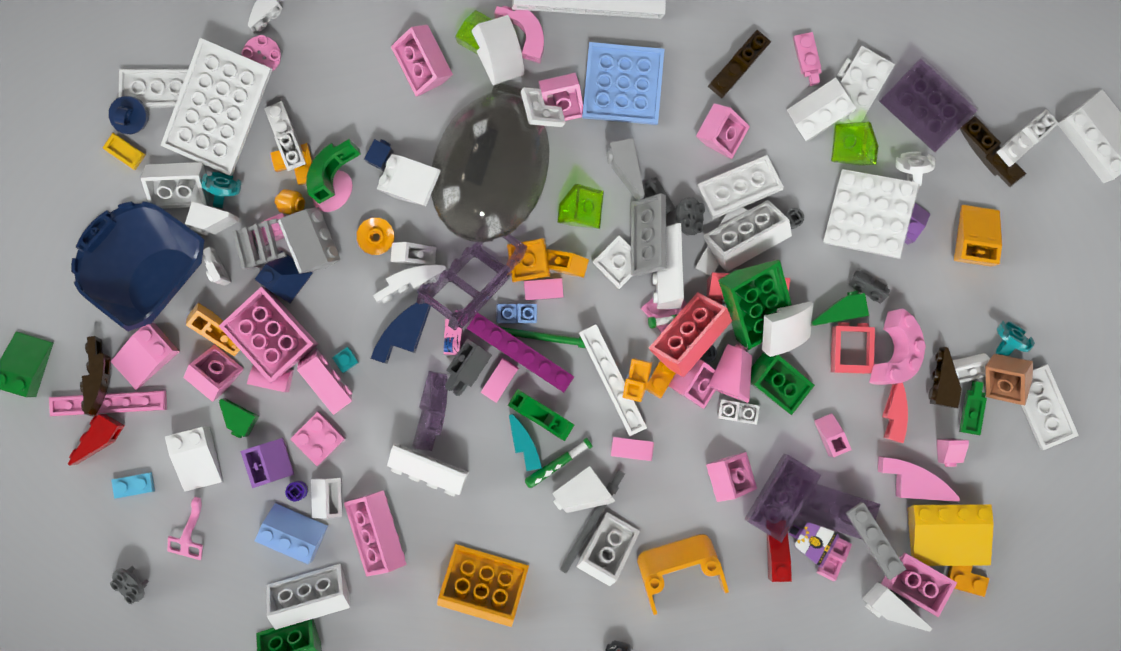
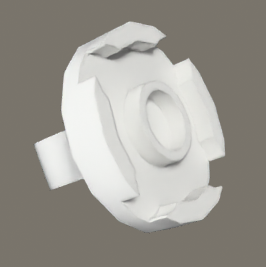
(915, 165)

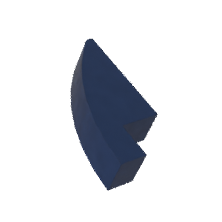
(402, 332)

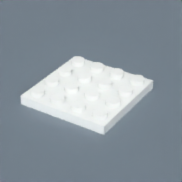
(871, 213)

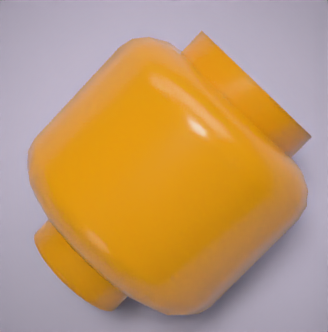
(289, 201)

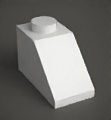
(413, 253)

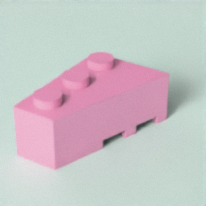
(324, 381)

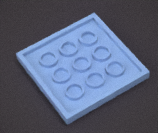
(623, 83)

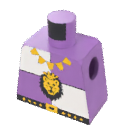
(814, 542)

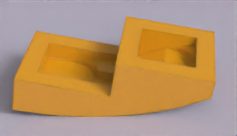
(637, 380)

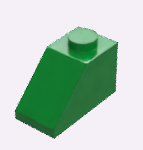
(237, 418)

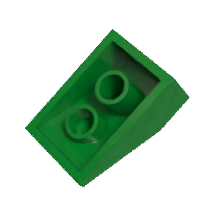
(24, 364)
(780, 382)

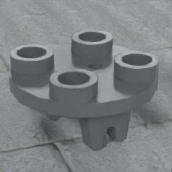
(690, 216)
(128, 585)

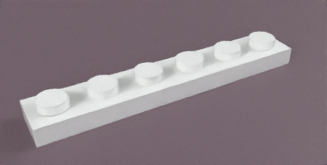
(612, 379)

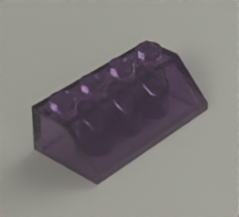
(782, 497)

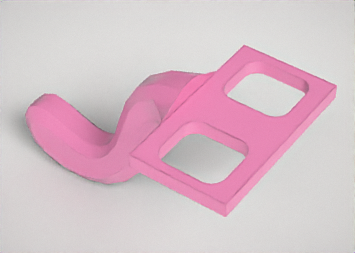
(185, 540)

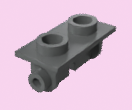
(654, 187)
(876, 291)

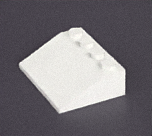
(1096, 135)

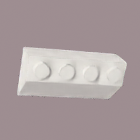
(748, 235)
(669, 281)
(426, 468)
(307, 596)

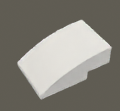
(499, 49)
(787, 328)

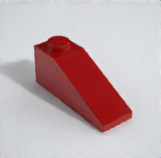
(779, 560)

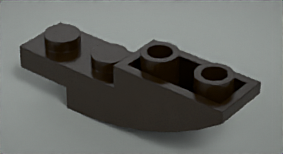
(739, 64)
(986, 147)
(96, 383)

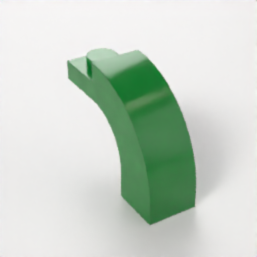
(325, 165)
(541, 415)

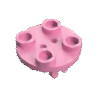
(268, 49)

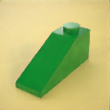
(846, 308)

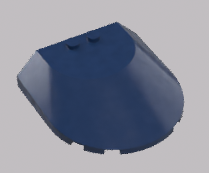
(135, 262)

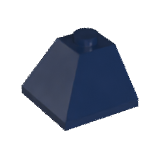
(283, 278)

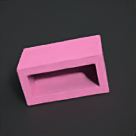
(280, 384)

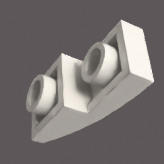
(739, 412)

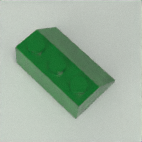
(295, 637)

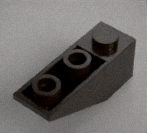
(946, 385)

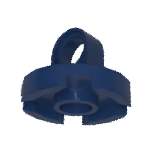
(128, 115)

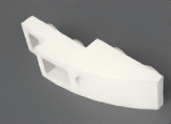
(262, 13)
(285, 136)
(1027, 137)
(414, 276)

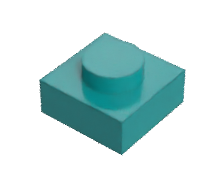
(345, 360)

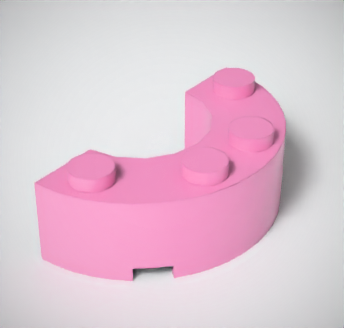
(908, 349)

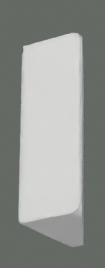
(971, 367)

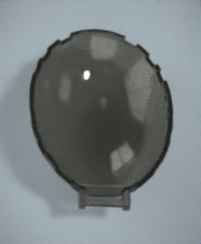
(490, 167)

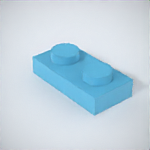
(133, 485)

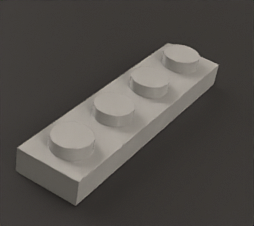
(875, 540)

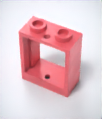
(836, 348)

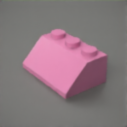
(421, 59)
(921, 585)

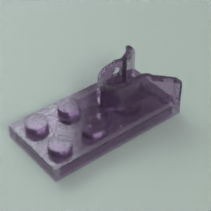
(828, 508)

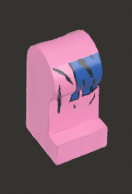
(453, 339)

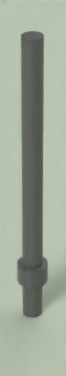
(612, 488)

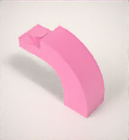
(526, 20)

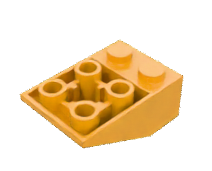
(979, 236)

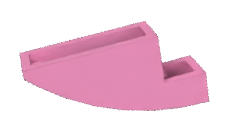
(916, 481)

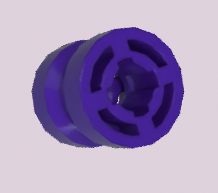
(299, 488)

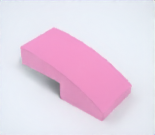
(499, 380)
(632, 448)
(835, 560)

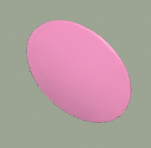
(342, 187)

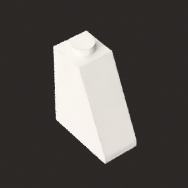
(582, 493)

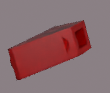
(102, 433)

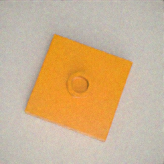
(534, 263)

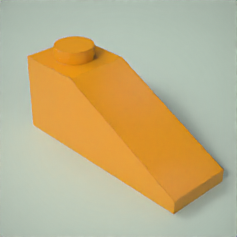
(207, 324)

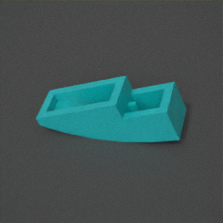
(525, 444)

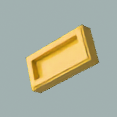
(124, 151)

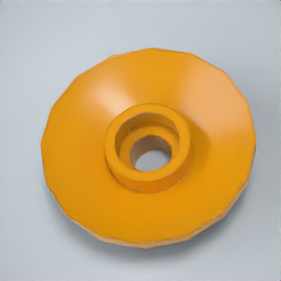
(369, 229)

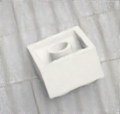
(208, 219)

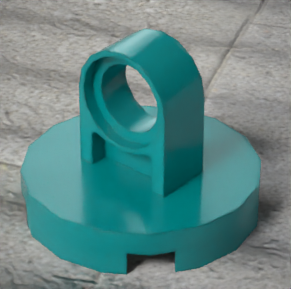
(221, 186)
(1013, 338)

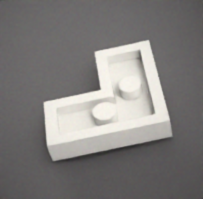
(538, 112)
(216, 270)

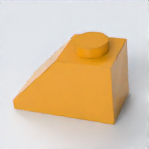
(567, 263)

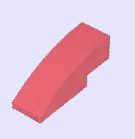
(897, 413)

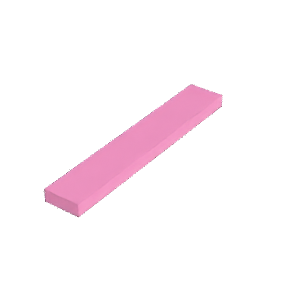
(112, 403)

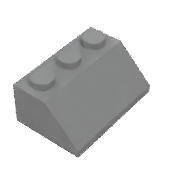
(309, 240)

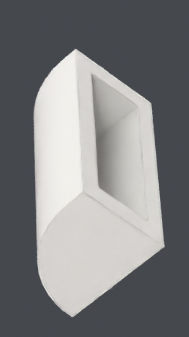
(326, 498)

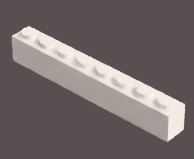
(625, 8)

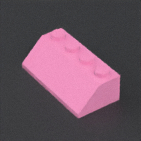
(375, 534)

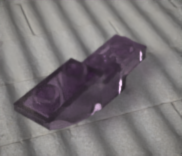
(433, 411)

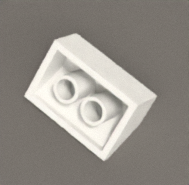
(821, 109)
(174, 184)

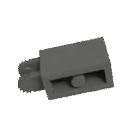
(466, 367)

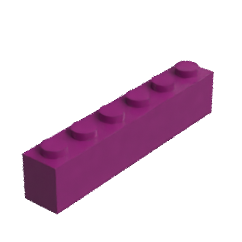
(520, 352)

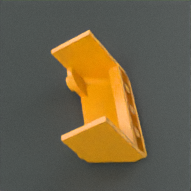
(677, 556)

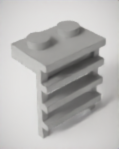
(246, 246)

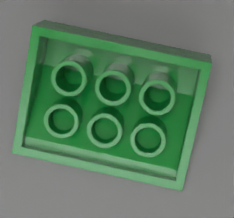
(750, 296)

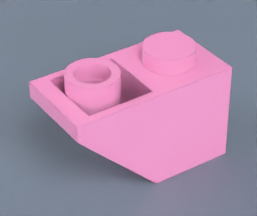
(832, 435)

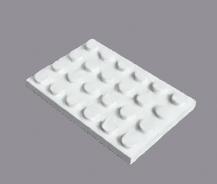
(216, 106)

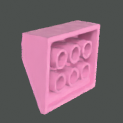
(268, 334)

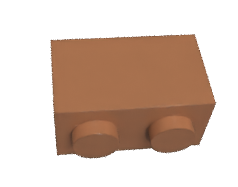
(1008, 379)

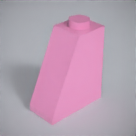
(733, 373)

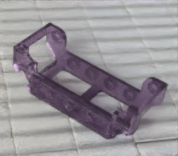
(463, 316)

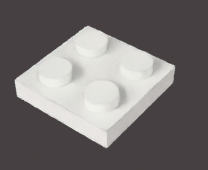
(616, 262)

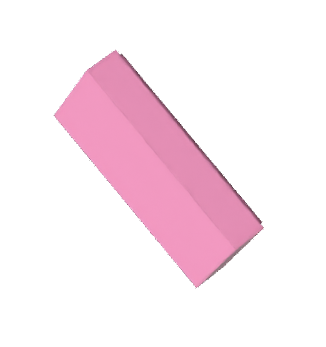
(543, 289)

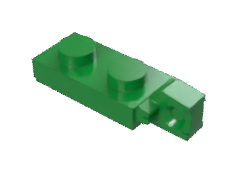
(973, 409)

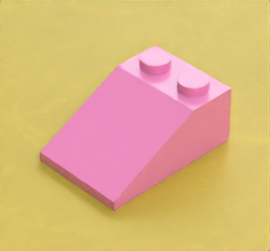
(144, 355)

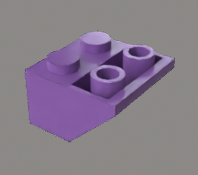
(267, 462)

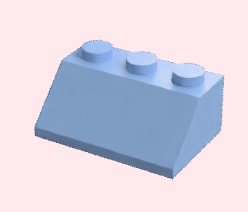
(291, 533)

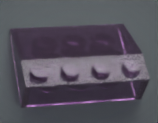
(929, 104)

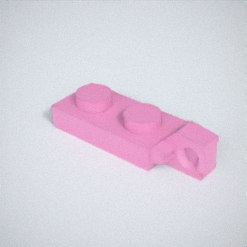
(808, 57)

